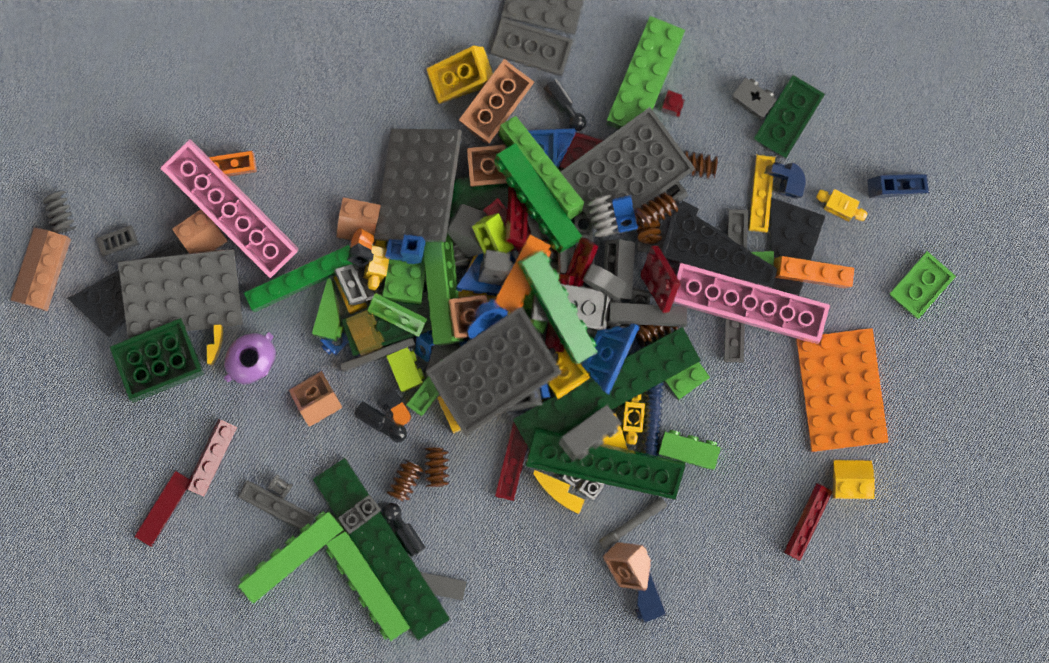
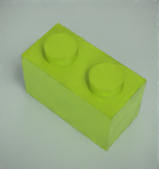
(492, 234)
(405, 369)

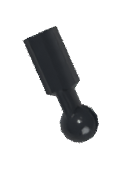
(564, 104)
(380, 422)
(405, 531)

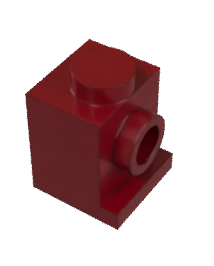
(673, 104)

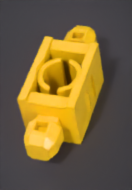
(841, 205)
(376, 269)
(631, 438)

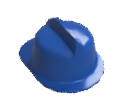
(486, 316)

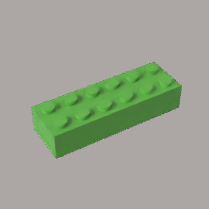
(646, 71)

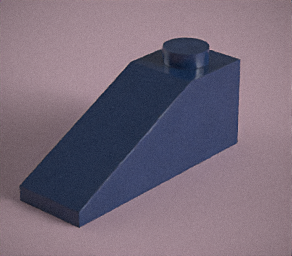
(897, 185)
(649, 603)

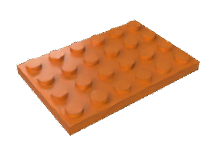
(842, 390)

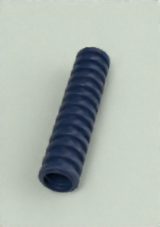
(652, 420)

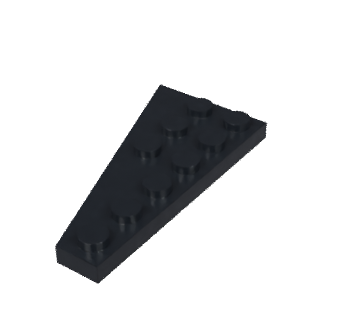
(793, 236)
(707, 248)
(104, 299)

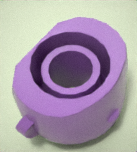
(266, 357)

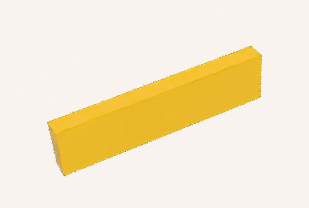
(761, 195)

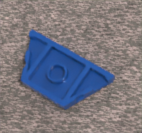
(554, 142)
(471, 283)
(611, 352)

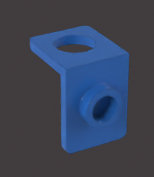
(624, 211)
(427, 342)
(330, 348)

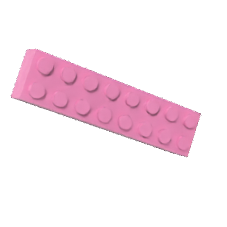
(230, 208)
(751, 304)

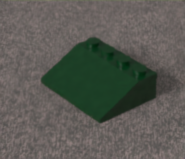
(156, 360)

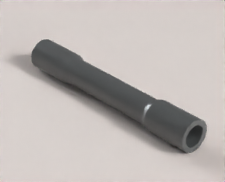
(615, 535)

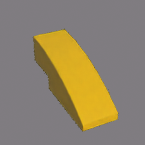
(559, 491)

